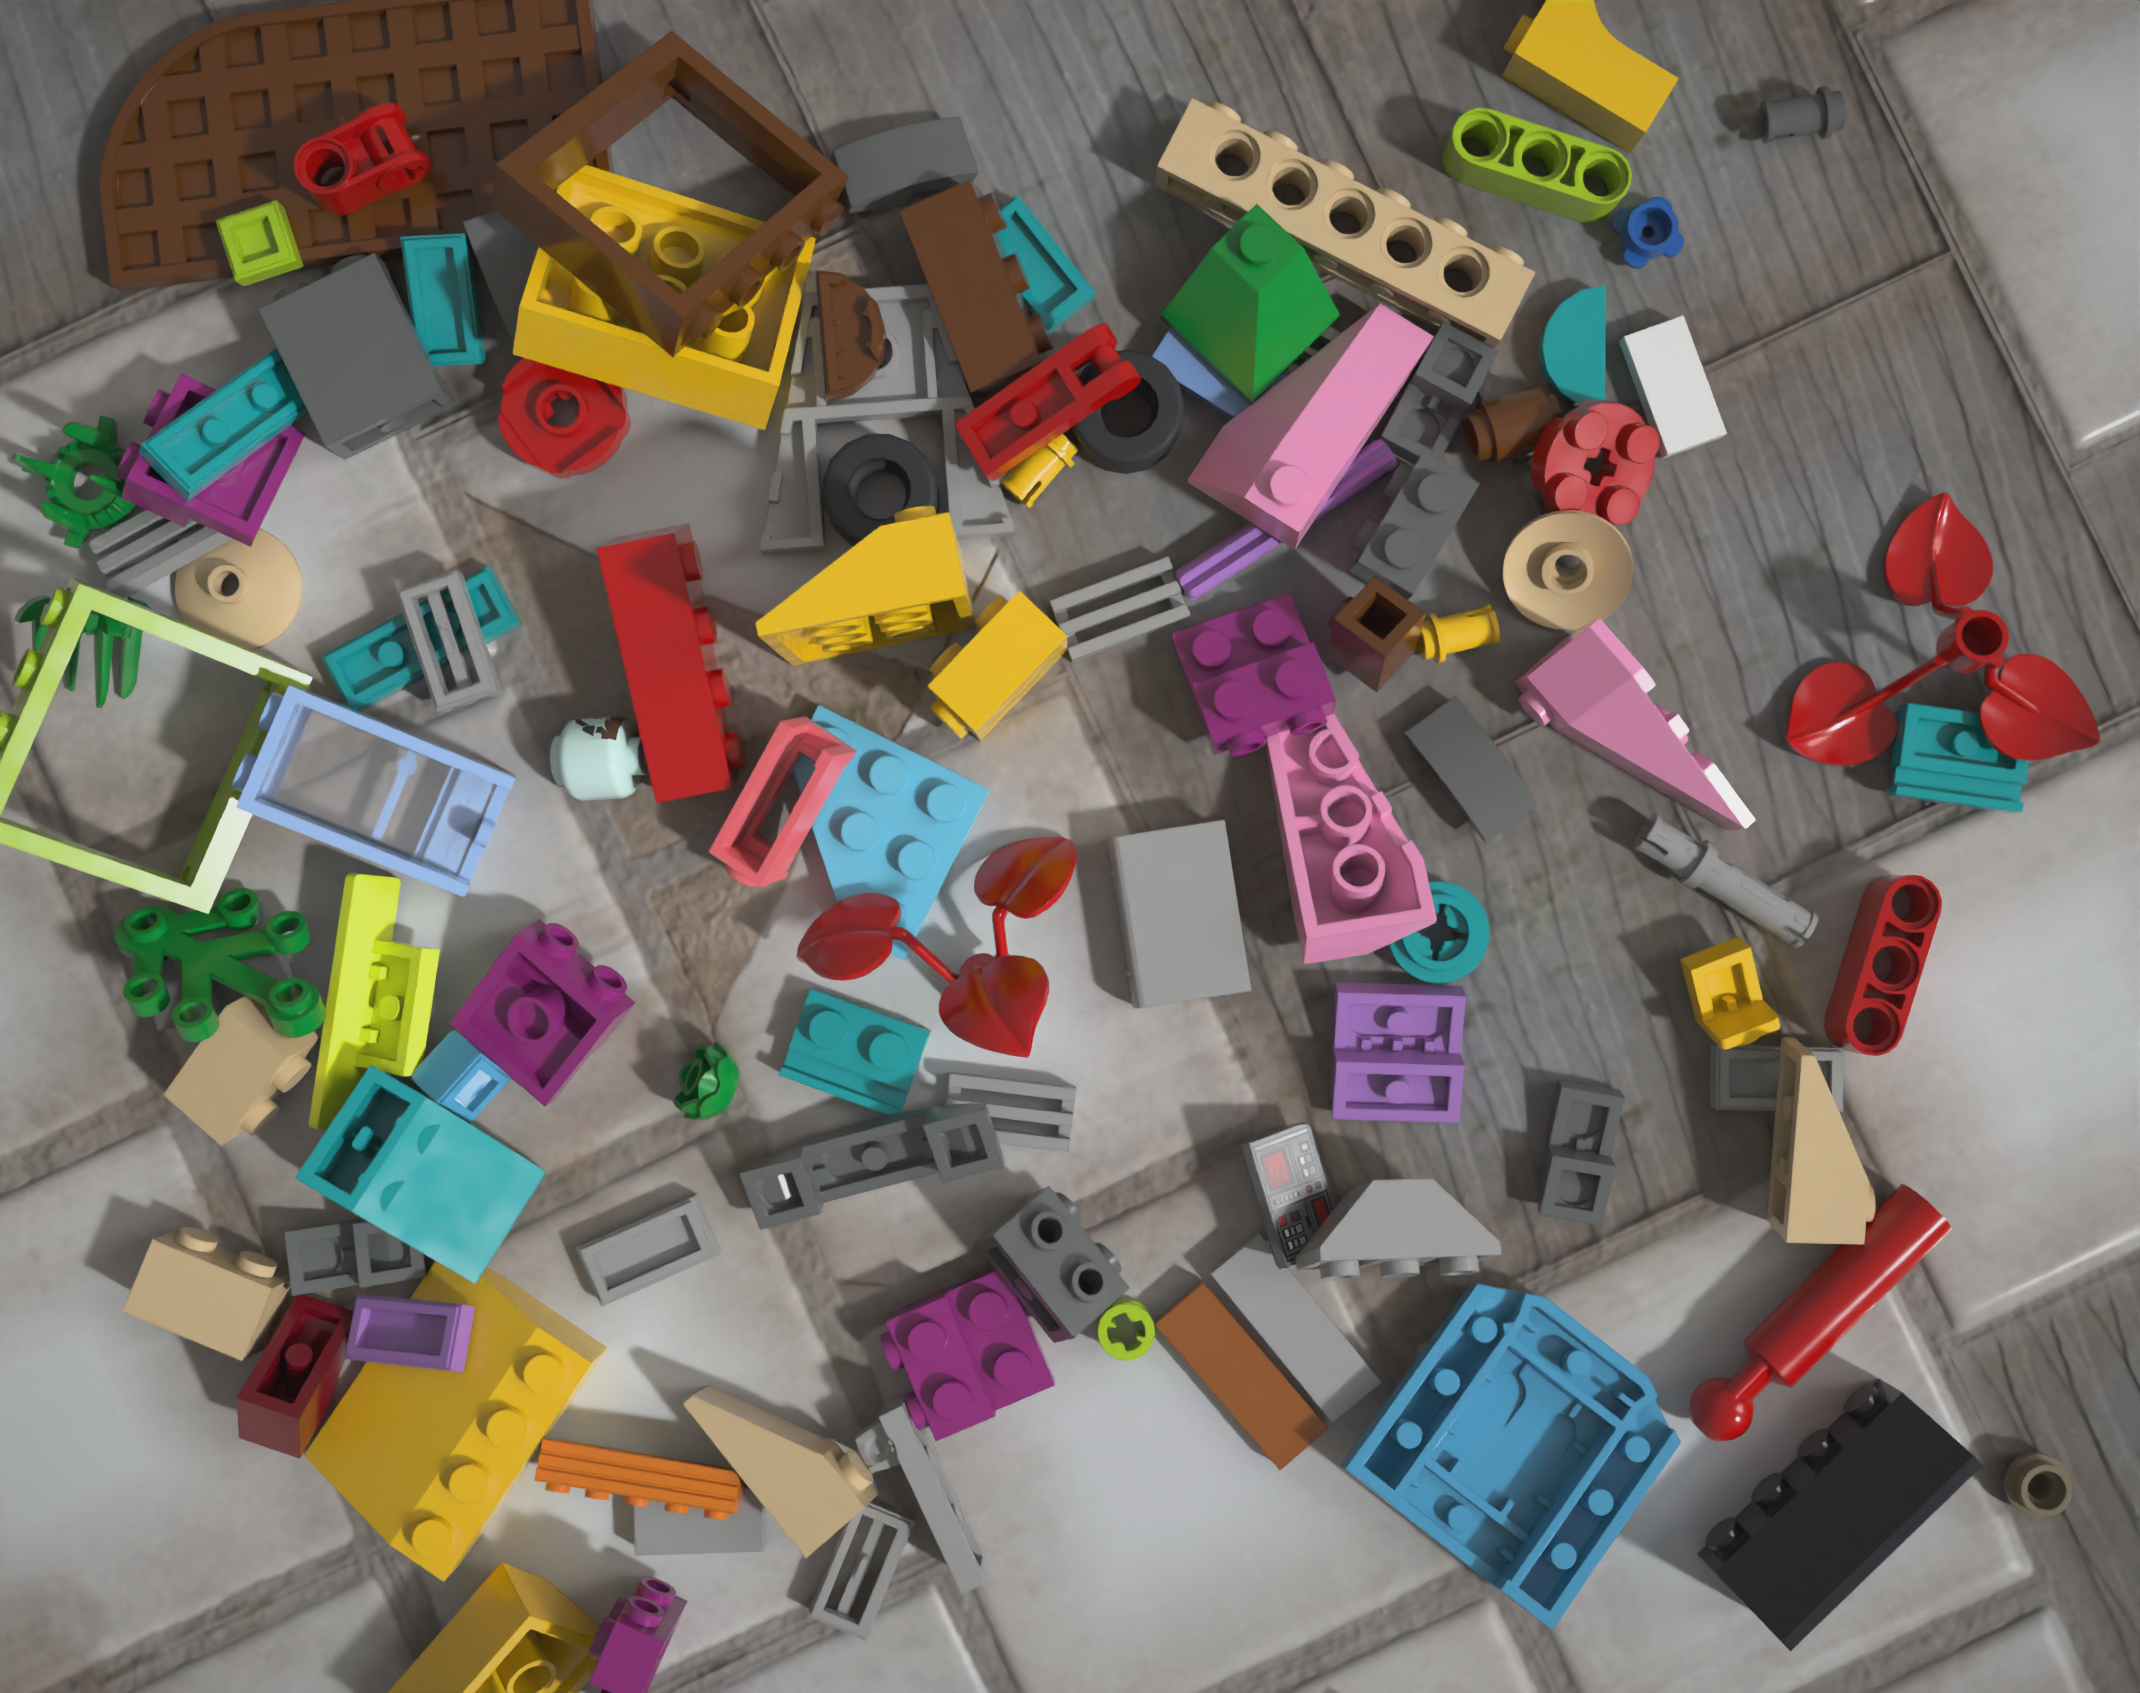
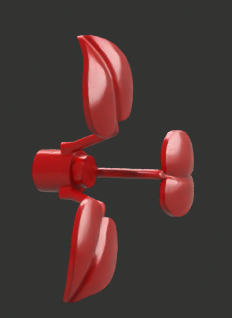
(1943, 561)
(993, 998)

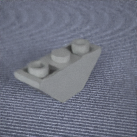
(1398, 1229)

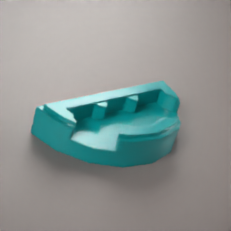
(1574, 347)

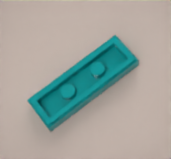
(225, 427)
(385, 656)

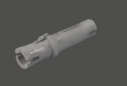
(1704, 868)

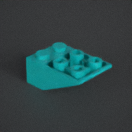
(421, 1174)

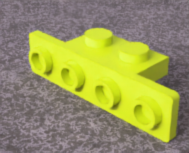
(374, 999)

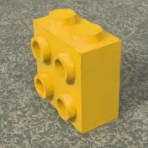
(997, 667)

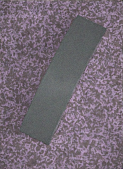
(870, 1156)

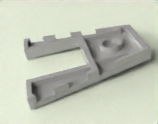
(914, 380)

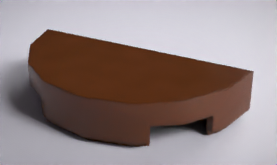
(850, 334)

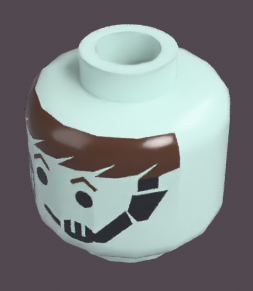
(598, 758)

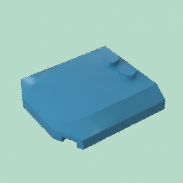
(1517, 1445)

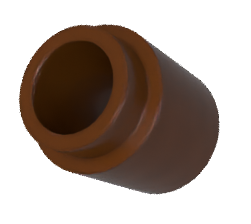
(1509, 424)

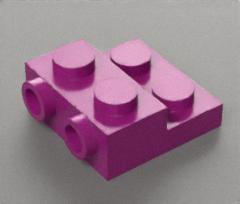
(231, 504)
(1254, 676)
(543, 1009)
(965, 1354)
(635, 1637)

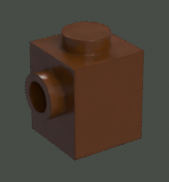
(1374, 633)

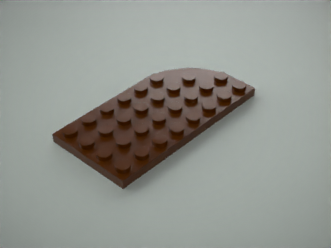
(237, 99)

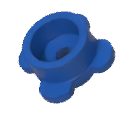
(1657, 216)

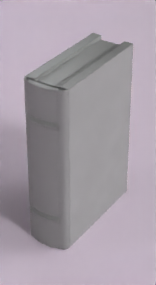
(1178, 914)

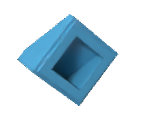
(460, 1077)

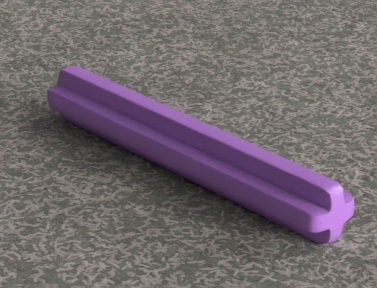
(1252, 542)

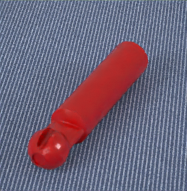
(1821, 1311)

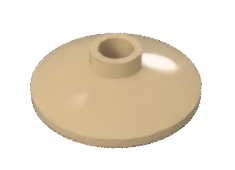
(266, 595)
(1567, 596)

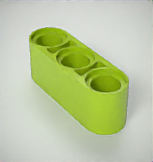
(1565, 156)

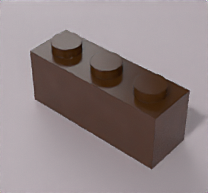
(977, 286)

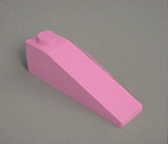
(1302, 435)
(1599, 699)
(1344, 854)

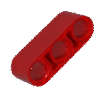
(1908, 947)

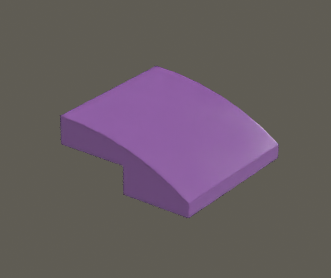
(1397, 1052)

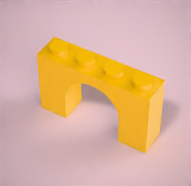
(1586, 72)

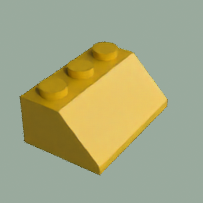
(508, 1639)

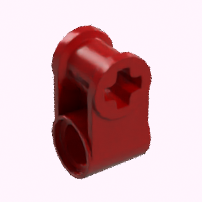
(368, 163)

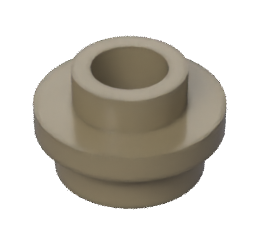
(2055, 1490)

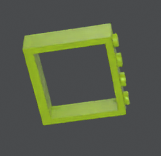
(38, 679)

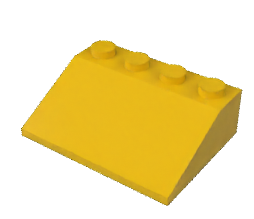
(678, 240)
(883, 592)
(440, 1448)

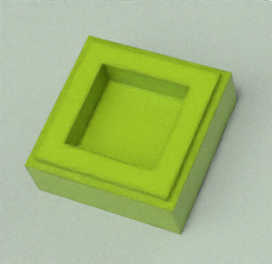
(259, 243)

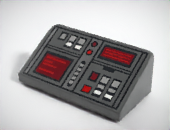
(1288, 1187)

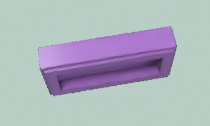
(410, 1332)

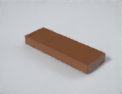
(1240, 1374)

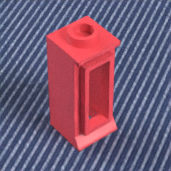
(738, 844)

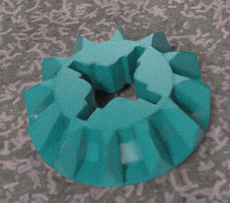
(1454, 957)

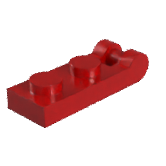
(1046, 402)

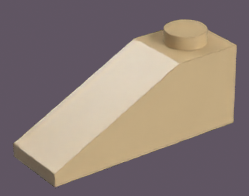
(1815, 1172)
(792, 1471)

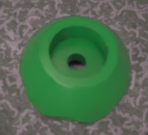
(707, 1082)

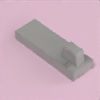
(896, 1442)

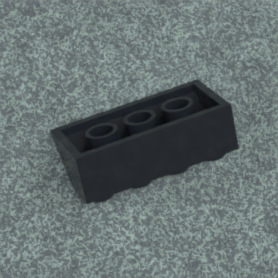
(1837, 1510)

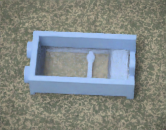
(372, 789)

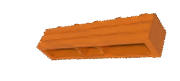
(639, 1478)

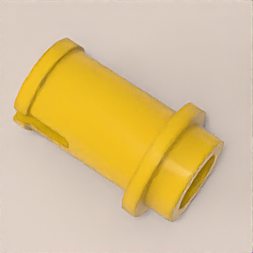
(1035, 473)
(1457, 633)

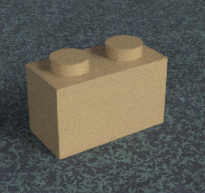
(240, 1073)
(209, 1292)

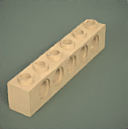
(1357, 259)

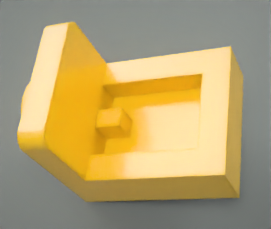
(1728, 994)

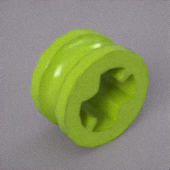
(1115, 1346)

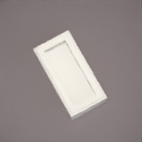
(1672, 386)

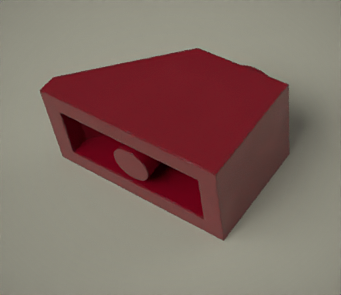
(295, 1377)

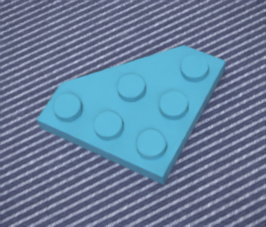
(890, 822)

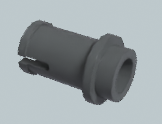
(1802, 116)

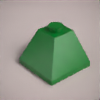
(1252, 305)

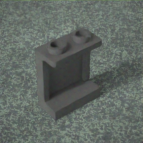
(356, 356)

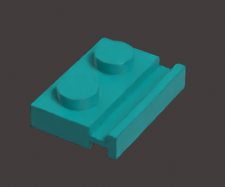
(1948, 761)
(854, 1052)

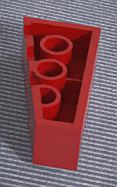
(671, 661)

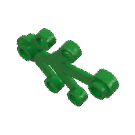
(159, 933)

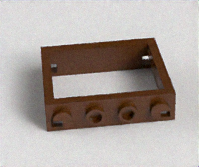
(666, 69)

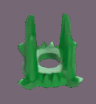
(66, 508)
(104, 630)

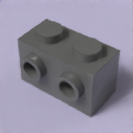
(1414, 525)
(1053, 1264)

